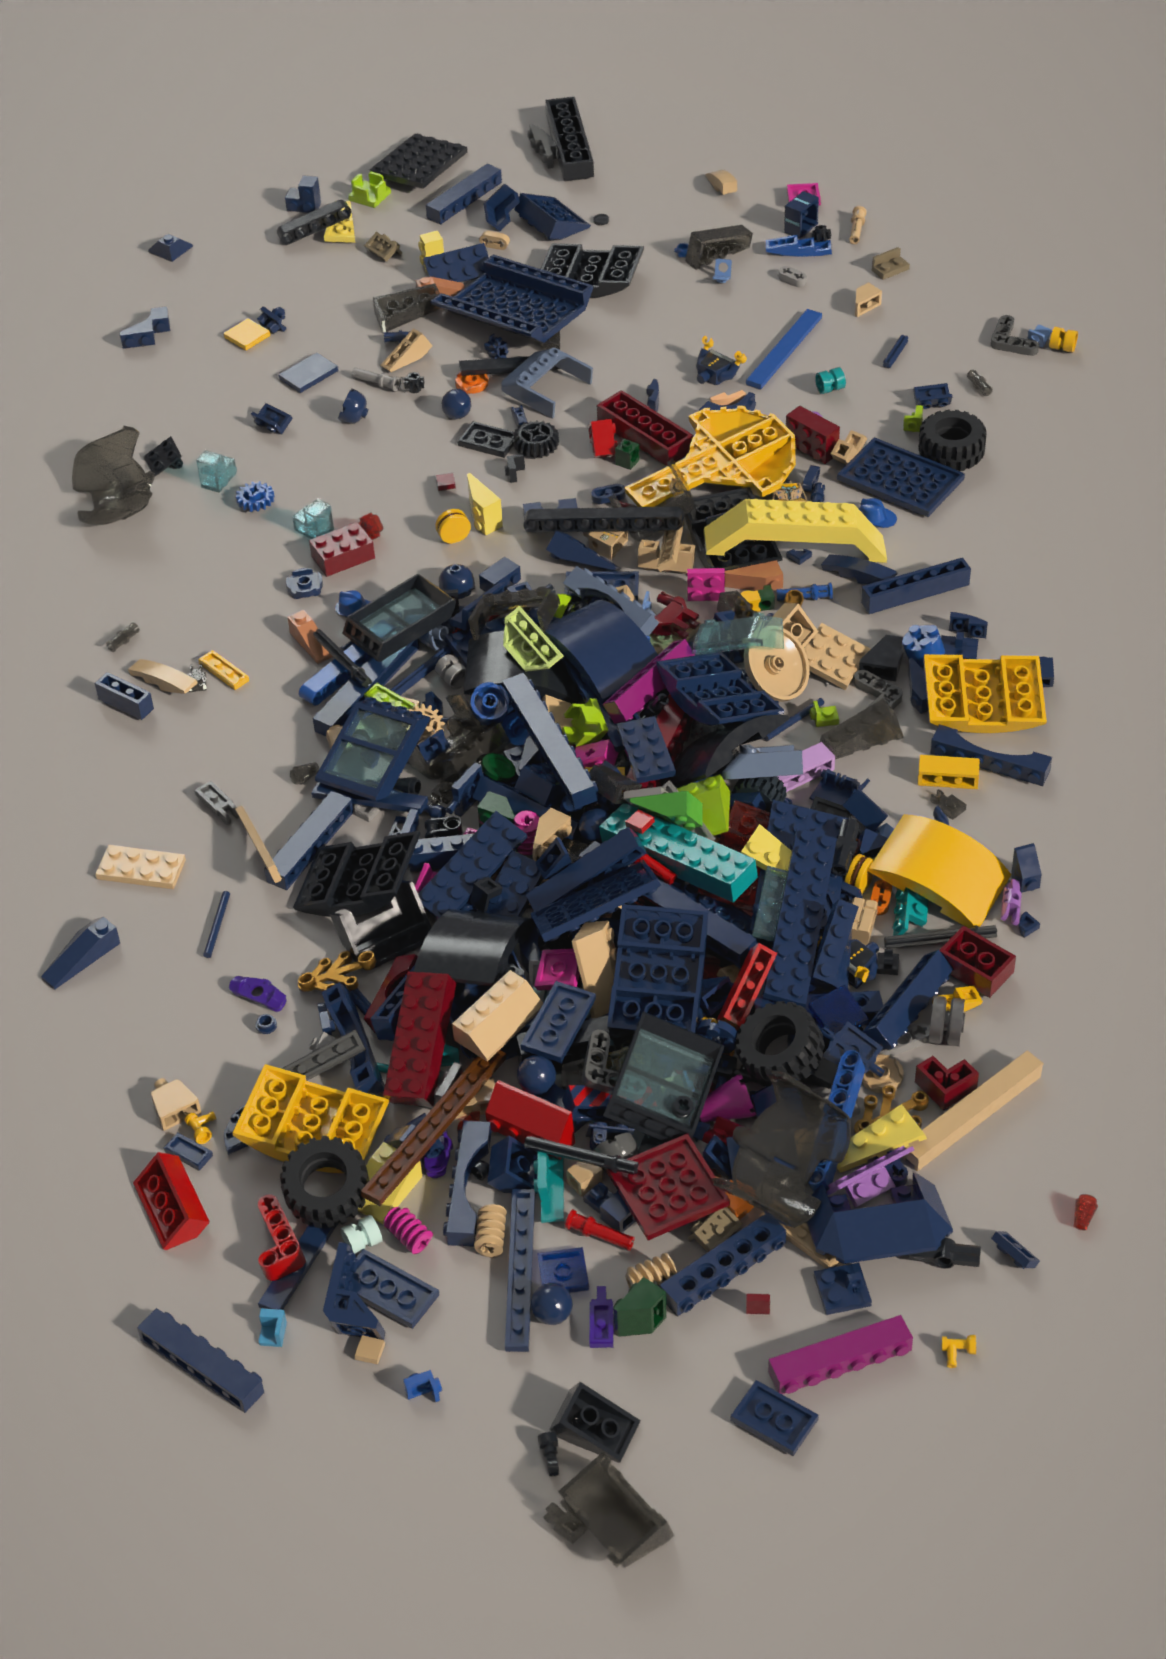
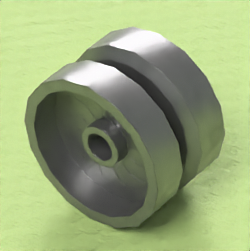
(947, 1020)

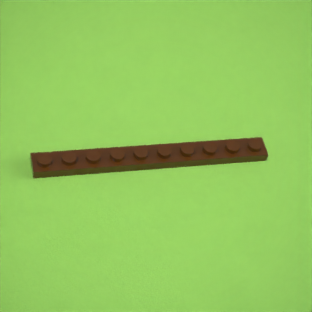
(430, 1128)

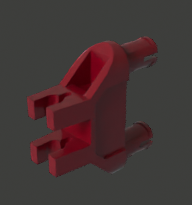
(675, 617)

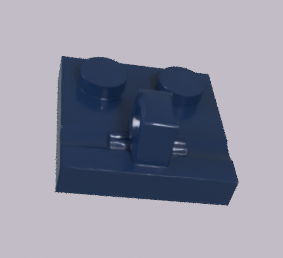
(960, 645)
(842, 1288)

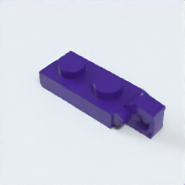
(601, 1320)

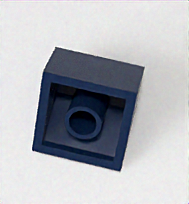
(511, 1166)

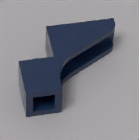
(143, 332)

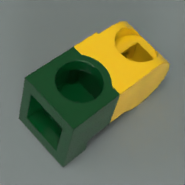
(760, 599)

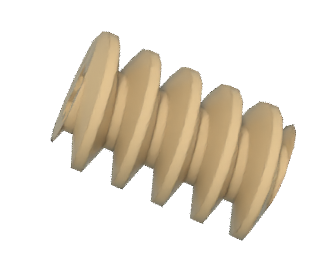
(490, 1230)
(653, 1271)

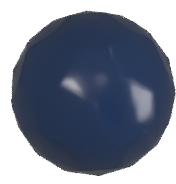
(456, 404)
(589, 824)
(536, 1074)
(551, 1303)

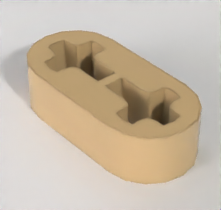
(495, 240)

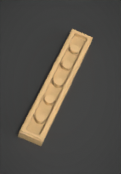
(669, 548)
(259, 845)

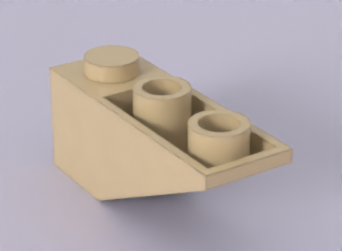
(550, 826)

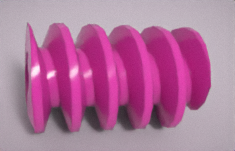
(528, 823)
(408, 1229)

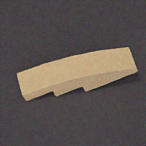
(162, 675)

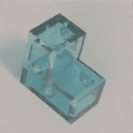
(215, 470)
(314, 519)

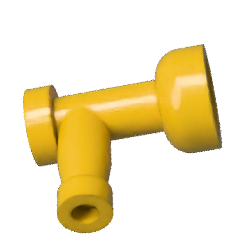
(201, 1134)
(952, 1345)

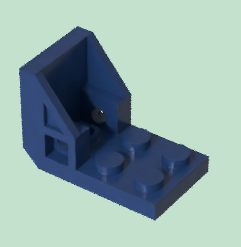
(343, 1306)

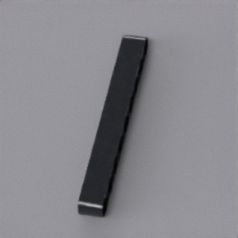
(646, 522)

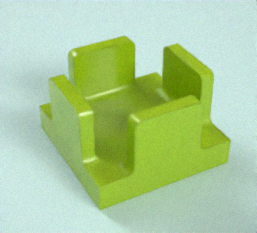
(369, 192)
(587, 723)

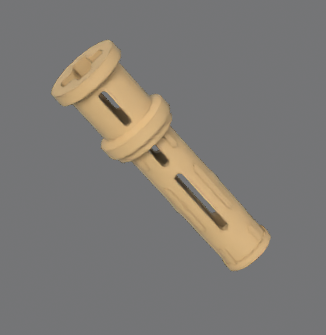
(857, 221)

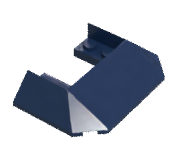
(908, 1226)

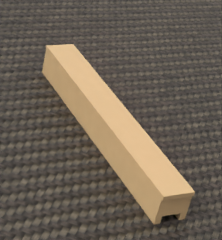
(975, 1109)

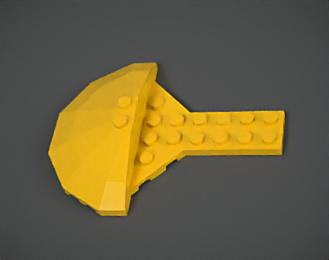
(727, 449)

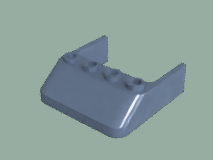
(533, 368)
(763, 762)

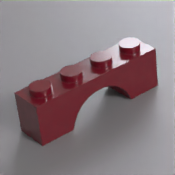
(395, 975)

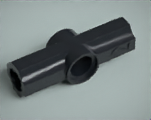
(845, 846)
(950, 1254)

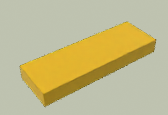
(223, 670)

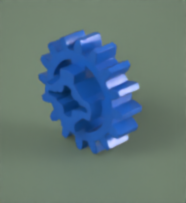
(255, 496)

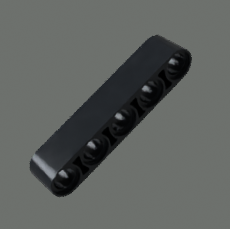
(321, 223)

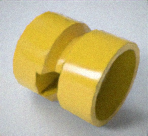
(1063, 339)

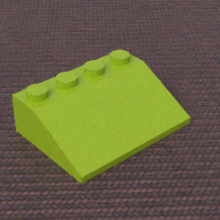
(716, 802)

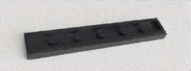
(492, 366)

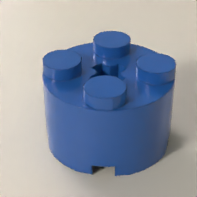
(922, 641)
(494, 695)

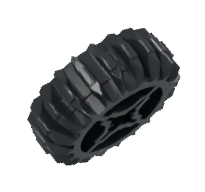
(536, 439)

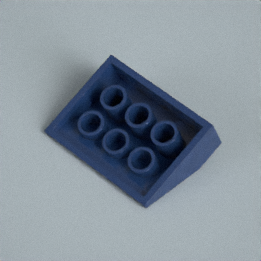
(550, 216)

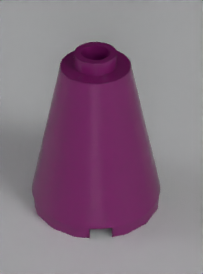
(728, 1101)

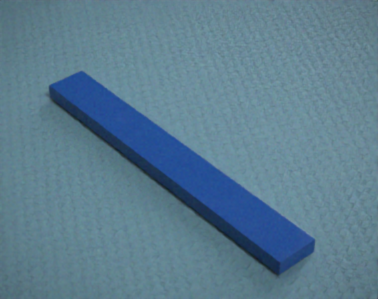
(783, 349)

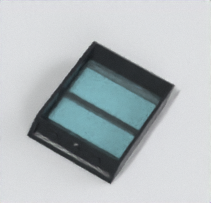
(398, 617)
(656, 1070)

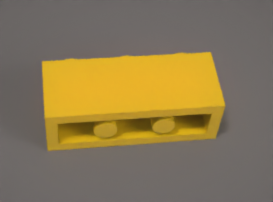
(948, 772)

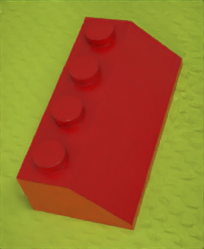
(524, 1115)
(170, 1201)

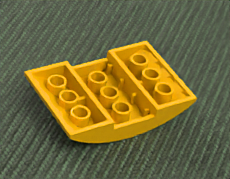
(985, 693)
(942, 868)
(291, 1111)

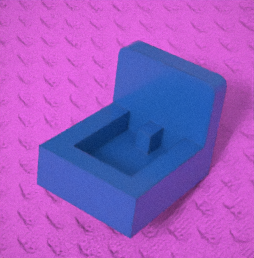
(422, 1383)

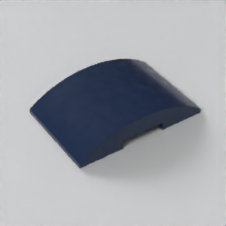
(602, 646)
(712, 690)
(658, 966)

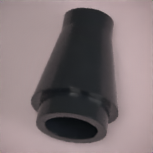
(408, 785)

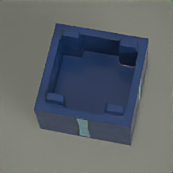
(801, 214)

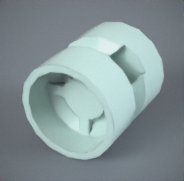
(362, 1234)

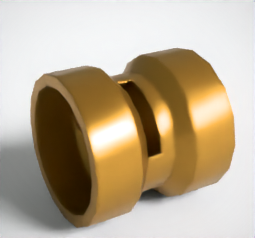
(794, 596)

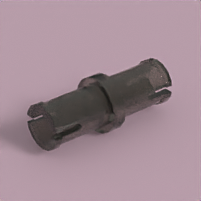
(979, 382)
(122, 637)

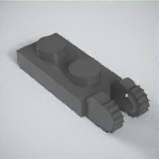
(217, 801)

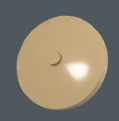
(778, 671)

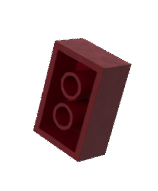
(813, 433)
(342, 549)
(978, 961)

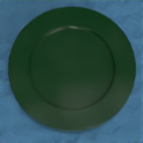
(498, 767)

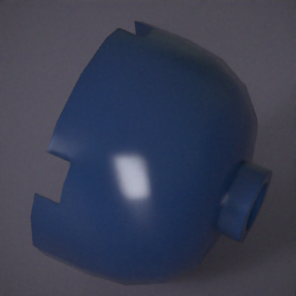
(353, 407)
(457, 577)

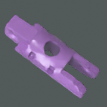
(1011, 902)

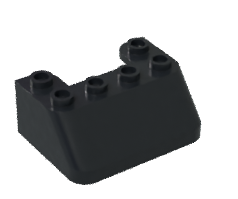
(389, 932)

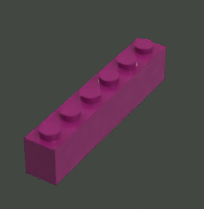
(644, 685)
(840, 1355)

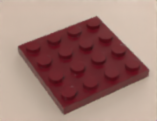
(669, 1187)

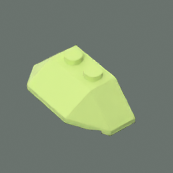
(528, 642)

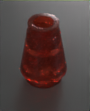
(1084, 1211)

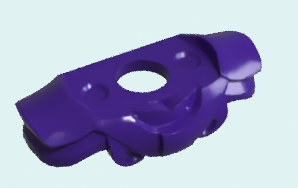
(270, 998)
(437, 1166)

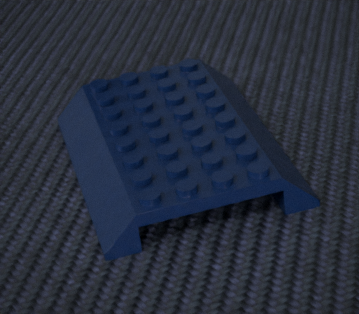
(519, 299)

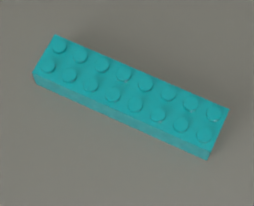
(689, 855)

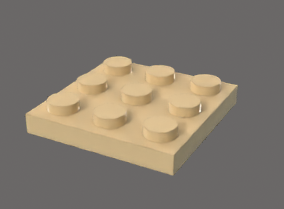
(834, 656)

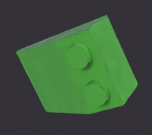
(676, 807)

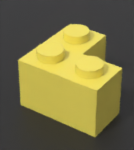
(430, 245)

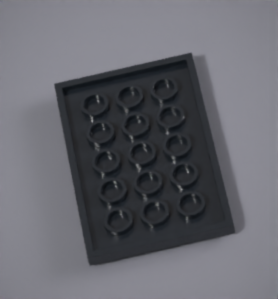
(419, 160)

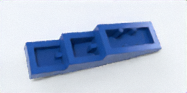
(793, 247)

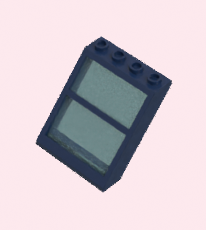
(372, 749)

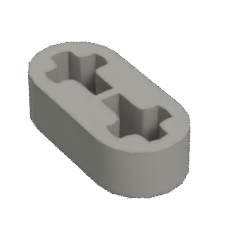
(792, 276)

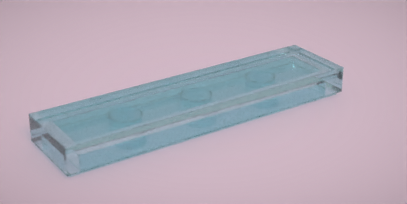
(769, 903)

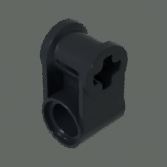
(443, 827)

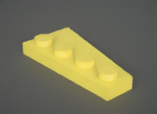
(341, 231)
(767, 850)
(881, 1136)

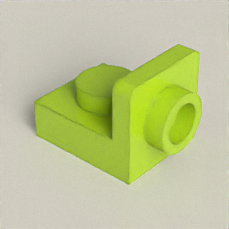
(913, 422)
(824, 716)

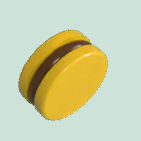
(452, 526)
(858, 872)

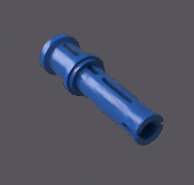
(814, 589)

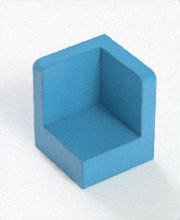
(273, 1327)

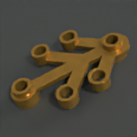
(335, 973)
(918, 1101)

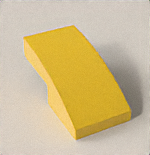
(969, 993)

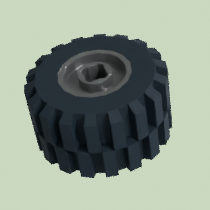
(769, 788)

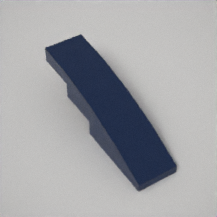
(861, 569)

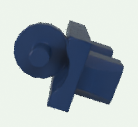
(274, 317)
(433, 745)

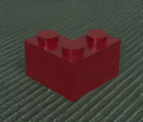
(944, 1084)

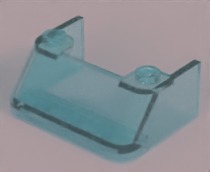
(739, 634)

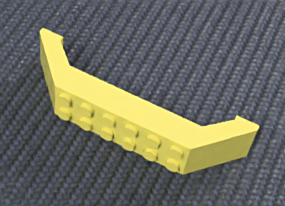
(794, 523)

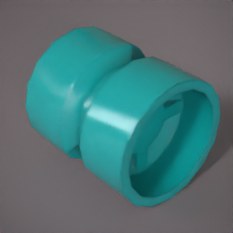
(830, 380)

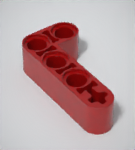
(287, 1254)

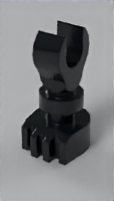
(548, 1442)

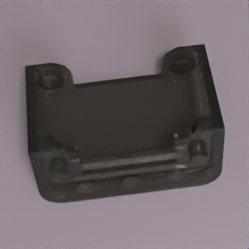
(615, 1512)

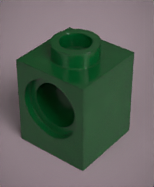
(627, 454)

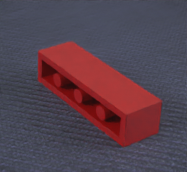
(747, 985)

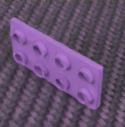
(870, 1179)

